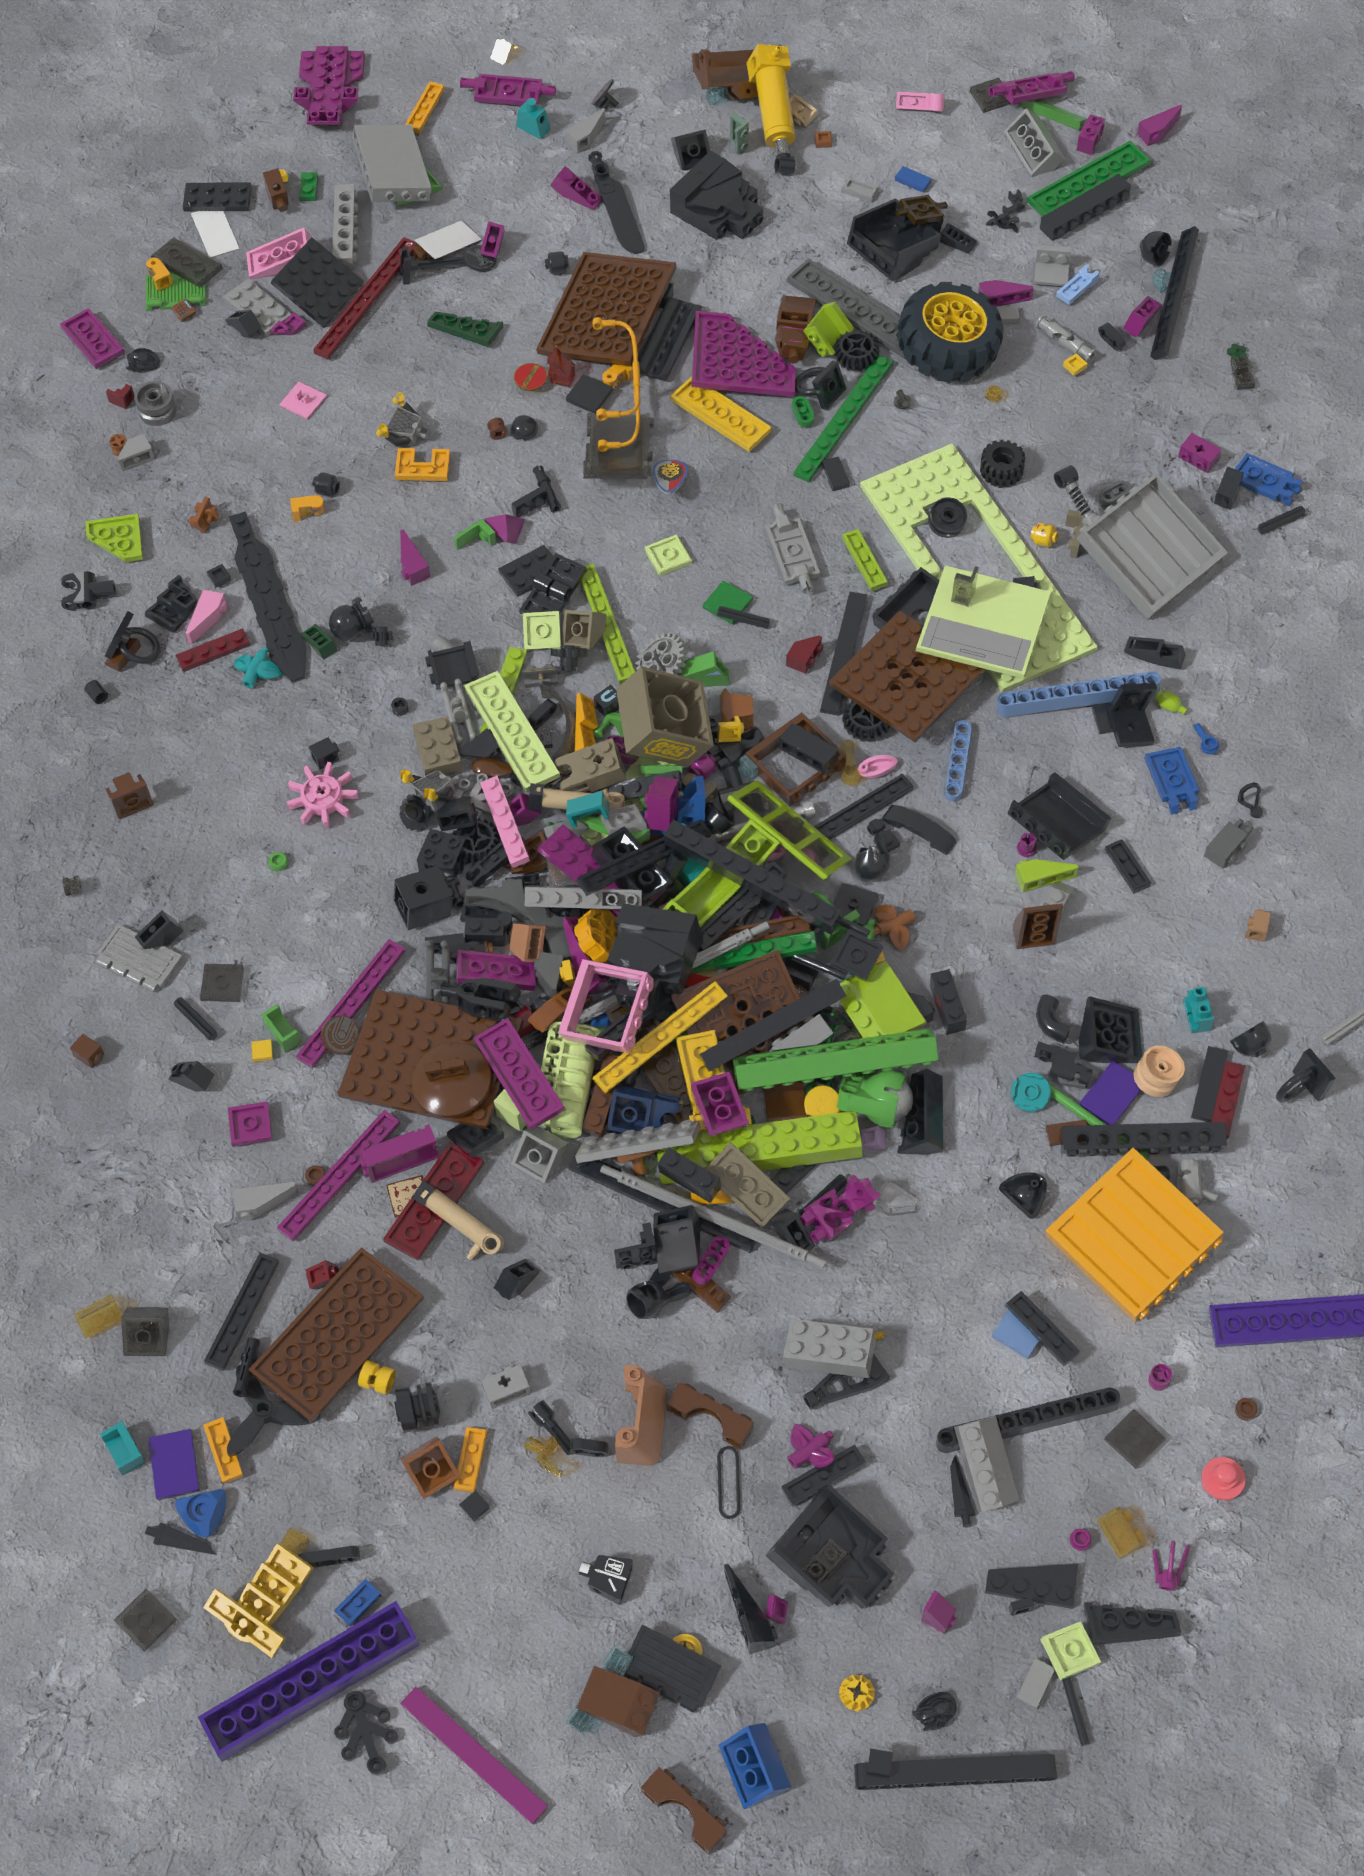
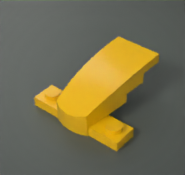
(262, 1600)

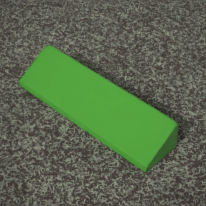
(1055, 113)

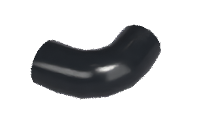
(1047, 1019)

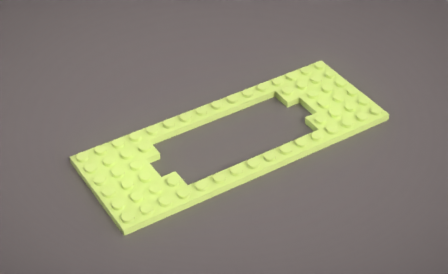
(915, 486)

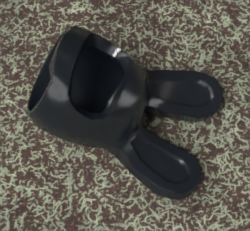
(650, 1297)

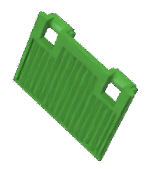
(173, 294)

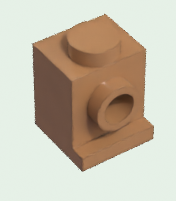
(1258, 925)

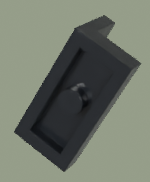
(801, 974)

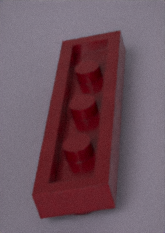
(213, 650)
(1228, 1094)

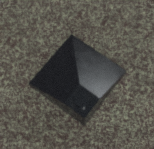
(1110, 1033)

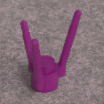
(1168, 1578)

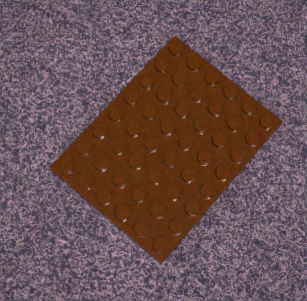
(612, 290)
(395, 1039)

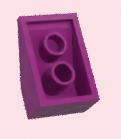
(719, 1104)

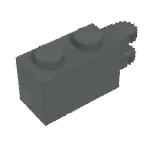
(1228, 843)

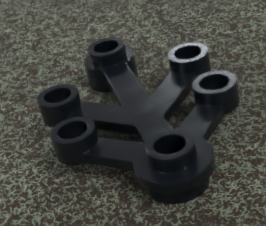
(363, 1729)

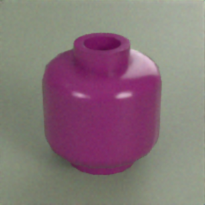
(703, 766)

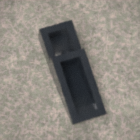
(1155, 651)

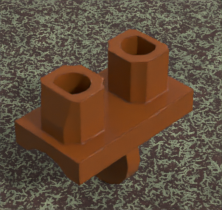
(205, 515)

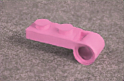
(920, 101)

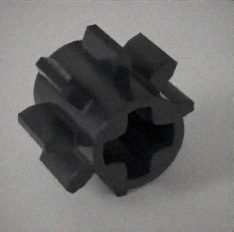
(381, 636)

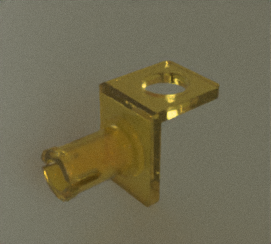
(544, 1453)

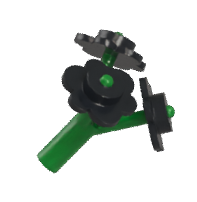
(834, 1018)

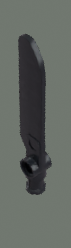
(616, 206)

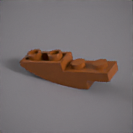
(552, 1010)

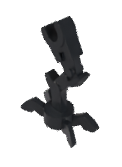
(1003, 220)

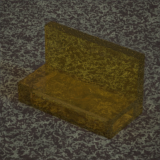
(98, 1316)

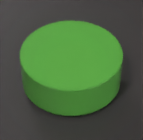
(278, 861)

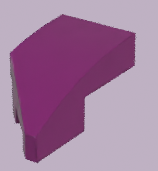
(290, 326)

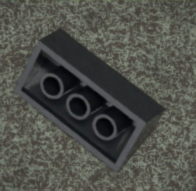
(651, 880)

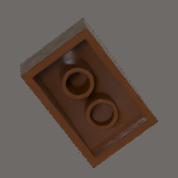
(618, 1701)

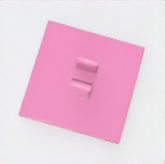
(303, 400)

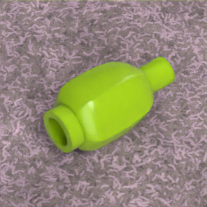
(1169, 702)

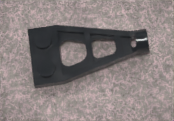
(877, 1377)

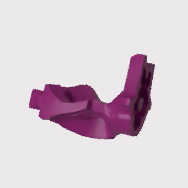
(857, 1195)

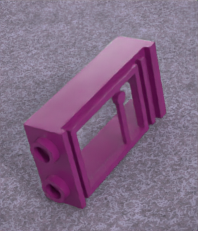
(399, 1154)

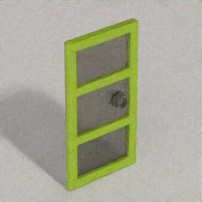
(789, 829)

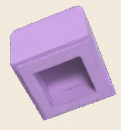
(873, 1138)

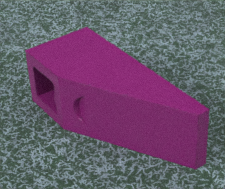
(575, 189)

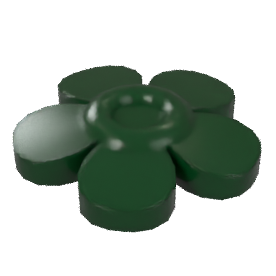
(1236, 351)

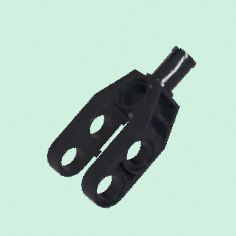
(473, 993)

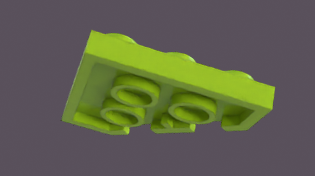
(118, 536)

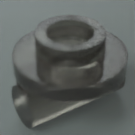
(901, 401)

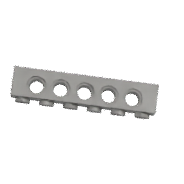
(345, 224)

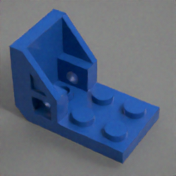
(690, 806)

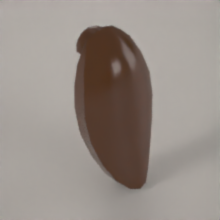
(492, 767)

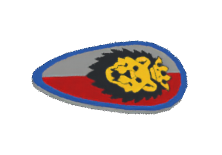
(670, 475)

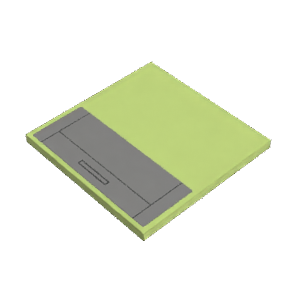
(993, 631)

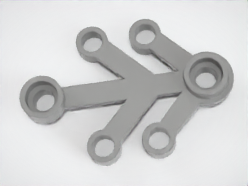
(479, 798)

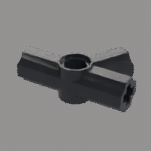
(673, 869)

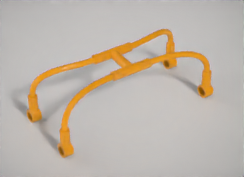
(602, 414)

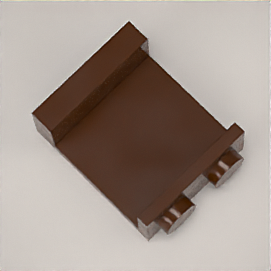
(785, 1101)

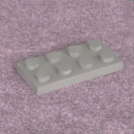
(265, 308)

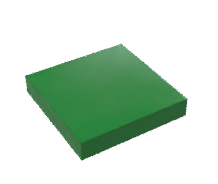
(727, 596)

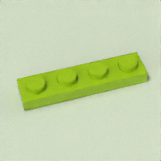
(864, 560)

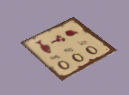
(401, 1192)

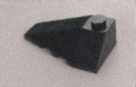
(753, 1622)

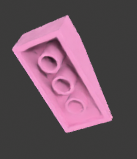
(273, 256)

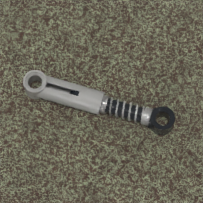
(1067, 480)

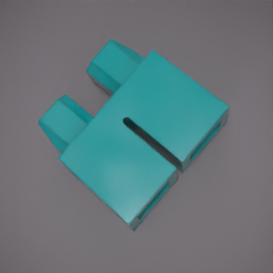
(1198, 1010)

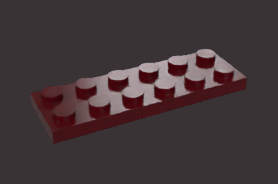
(417, 1223)

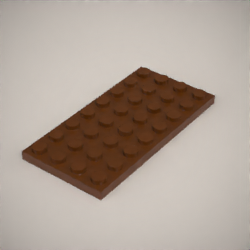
(336, 1334)

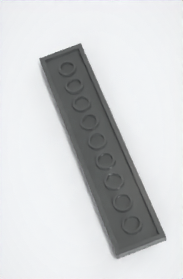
(856, 306)

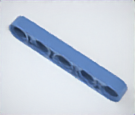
(954, 767)

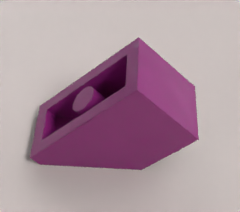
(492, 239)
(520, 810)
(939, 1613)

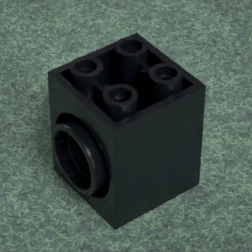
(423, 897)

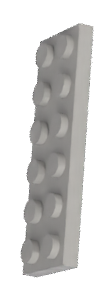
(638, 1141)

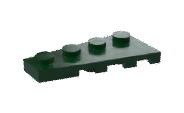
(476, 331)

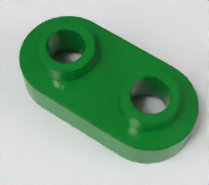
(805, 414)

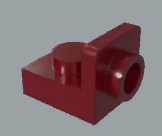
(321, 1274)

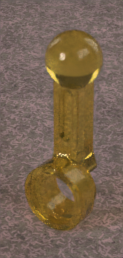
(848, 748)

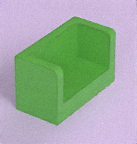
(281, 1029)

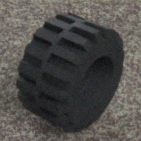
(1002, 474)

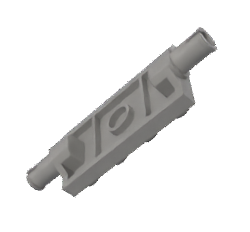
(792, 549)

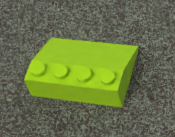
(880, 1004)

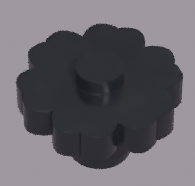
(569, 656)

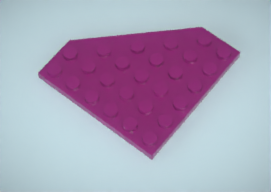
(736, 360)

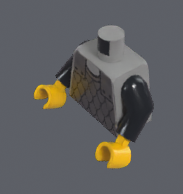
(404, 426)
(433, 788)

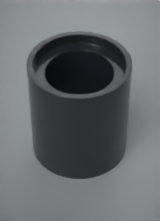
(96, 691)

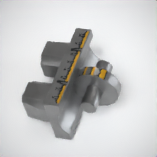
(535, 676)

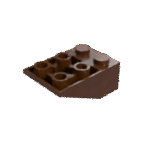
(796, 311)

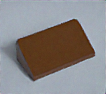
(118, 660)

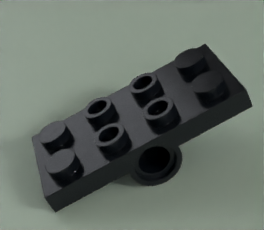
(554, 586)

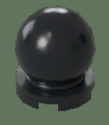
(349, 621)

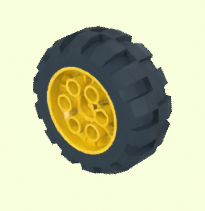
(950, 332)

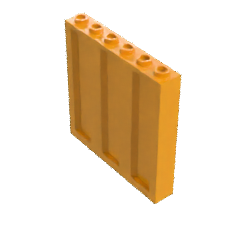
(1134, 1235)

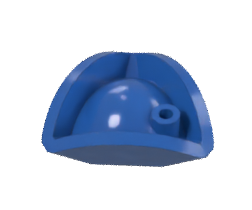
(202, 1511)

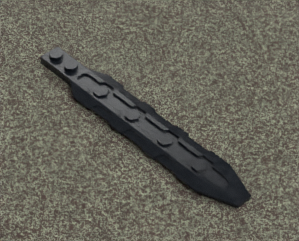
(268, 600)

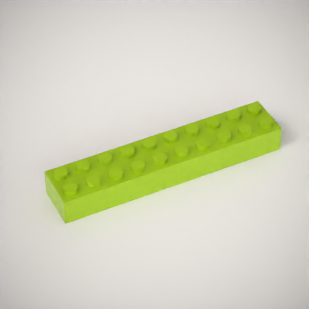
(781, 1142)

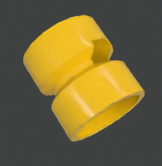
(384, 1377)

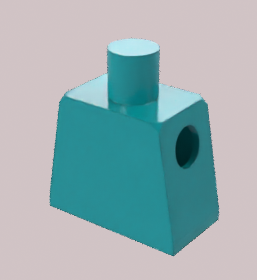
(533, 119)

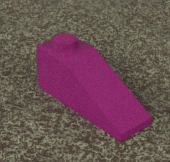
(1156, 127)
(1005, 293)
(1141, 316)
(413, 565)

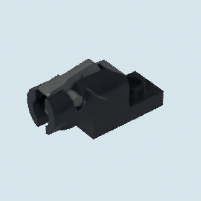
(1063, 1066)

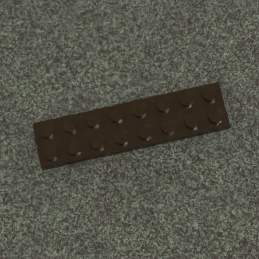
(662, 1069)

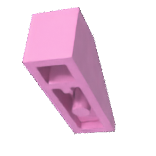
(206, 614)

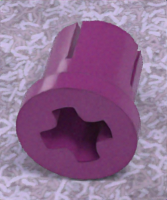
(1026, 842)

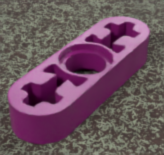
(711, 1268)

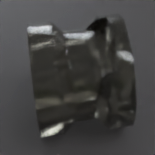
(72, 885)

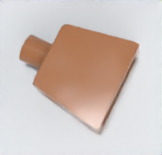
(527, 941)

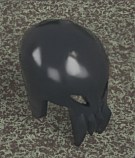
(873, 861)

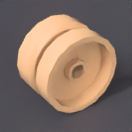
(1159, 1071)

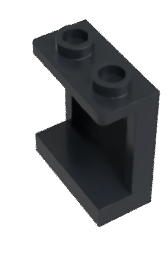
(452, 664)

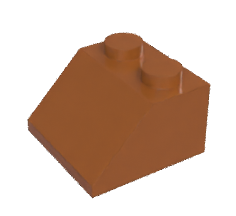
(430, 1467)

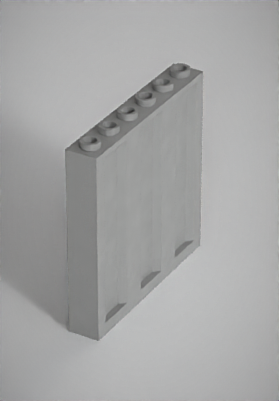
(1151, 545)

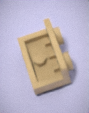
(802, 111)

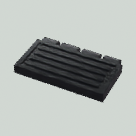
(673, 1667)

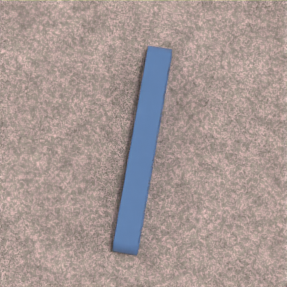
(1069, 694)

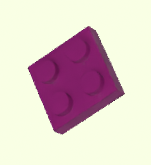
(250, 1124)

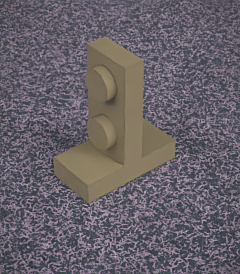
(1074, 520)

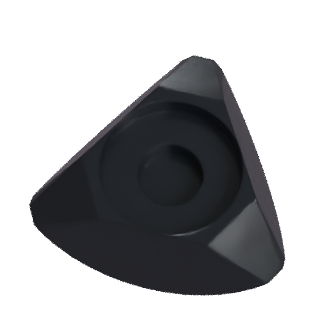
(1025, 1192)

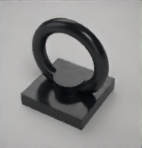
(826, 385)
(122, 636)
(1313, 1076)

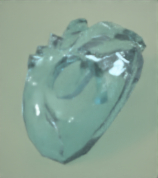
(715, 95)

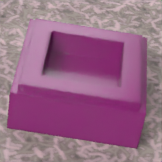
(777, 1609)

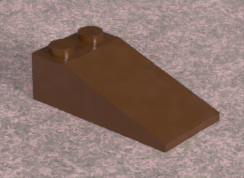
(1037, 926)

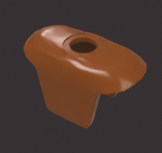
(736, 705)

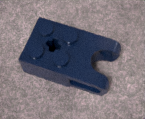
(647, 1107)

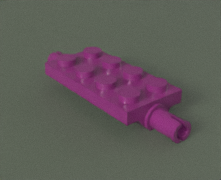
(1033, 87)
(506, 89)

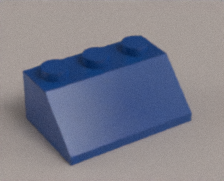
(754, 1765)

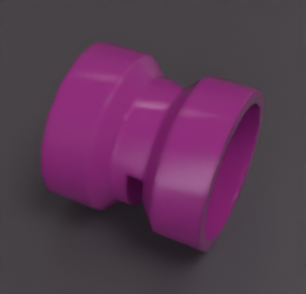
(1161, 1372)

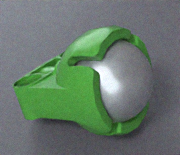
(880, 1096)

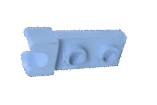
(1078, 285)

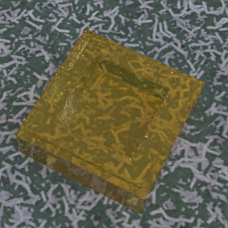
(294, 1541)

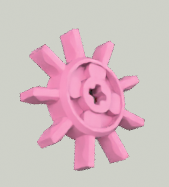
(322, 795)

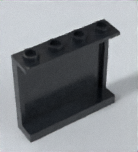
(1060, 816)

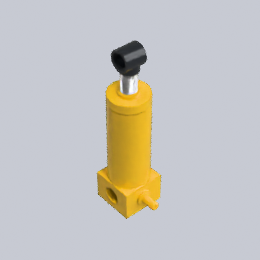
(768, 70)

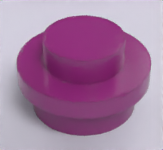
(1080, 1539)

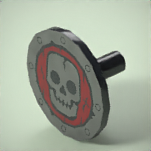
(604, 93)

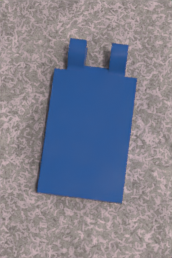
(1268, 479)
(1173, 778)

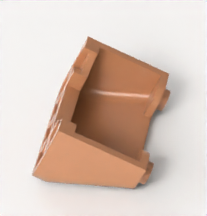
(643, 1442)

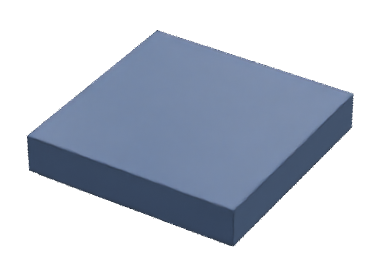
(1015, 1335)

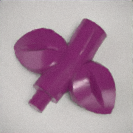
(810, 1447)

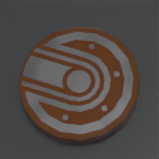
(340, 1035)

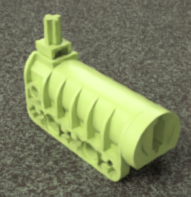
(572, 1079)

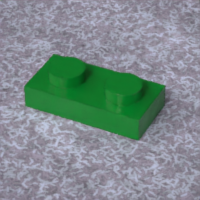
(308, 186)

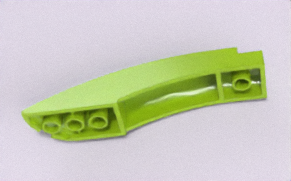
(712, 891)

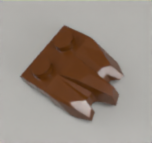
(537, 860)

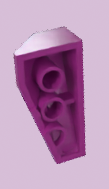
(599, 982)

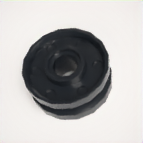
(947, 527)

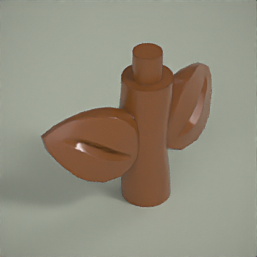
(893, 925)

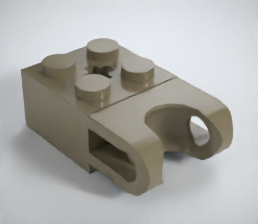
(591, 767)

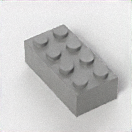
(829, 1348)

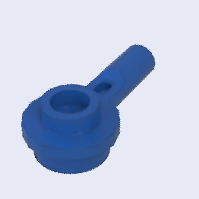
(1209, 744)

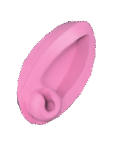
(877, 766)

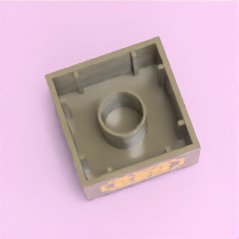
(664, 717)

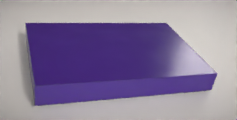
(1111, 1094)
(174, 1464)

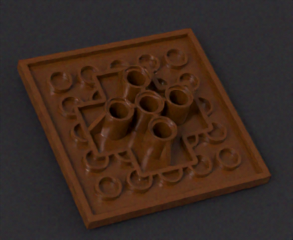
(901, 684)
(758, 984)

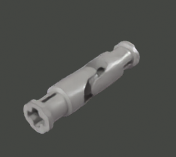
(1065, 338)

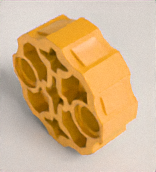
(597, 934)

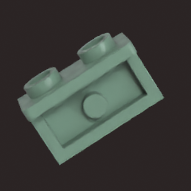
(739, 133)

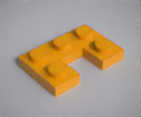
(408, 469)

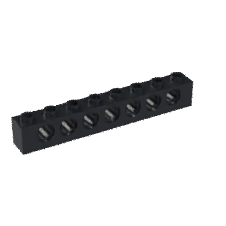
(1214, 1130)

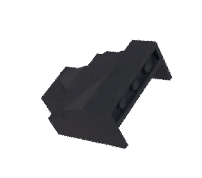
(716, 199)
(891, 241)
(656, 943)
(859, 1573)

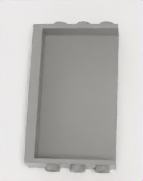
(391, 163)

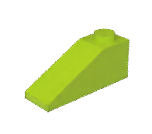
(1041, 873)

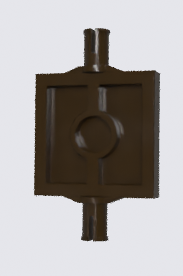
(921, 209)

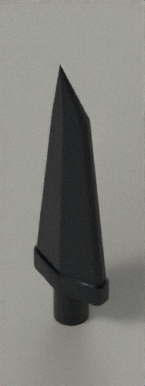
(962, 1503)
(171, 1537)

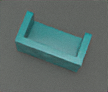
(586, 806)
(122, 1448)

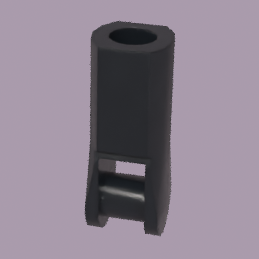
(533, 878)

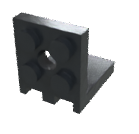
(1129, 710)

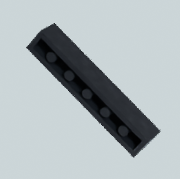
(1085, 207)

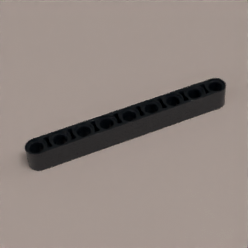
(1039, 1420)
(959, 1772)

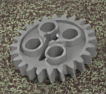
(671, 653)

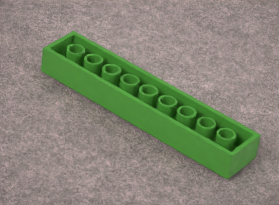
(835, 1059)

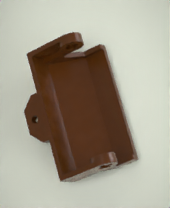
(725, 71)

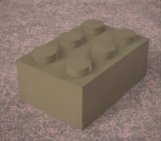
(437, 746)

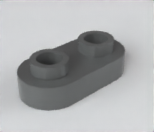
(1112, 493)

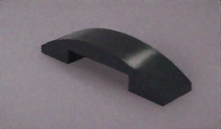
(921, 826)

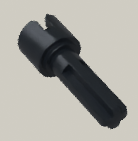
(544, 1416)

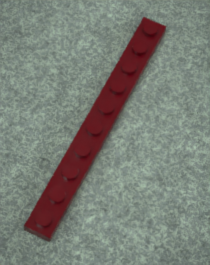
(363, 301)

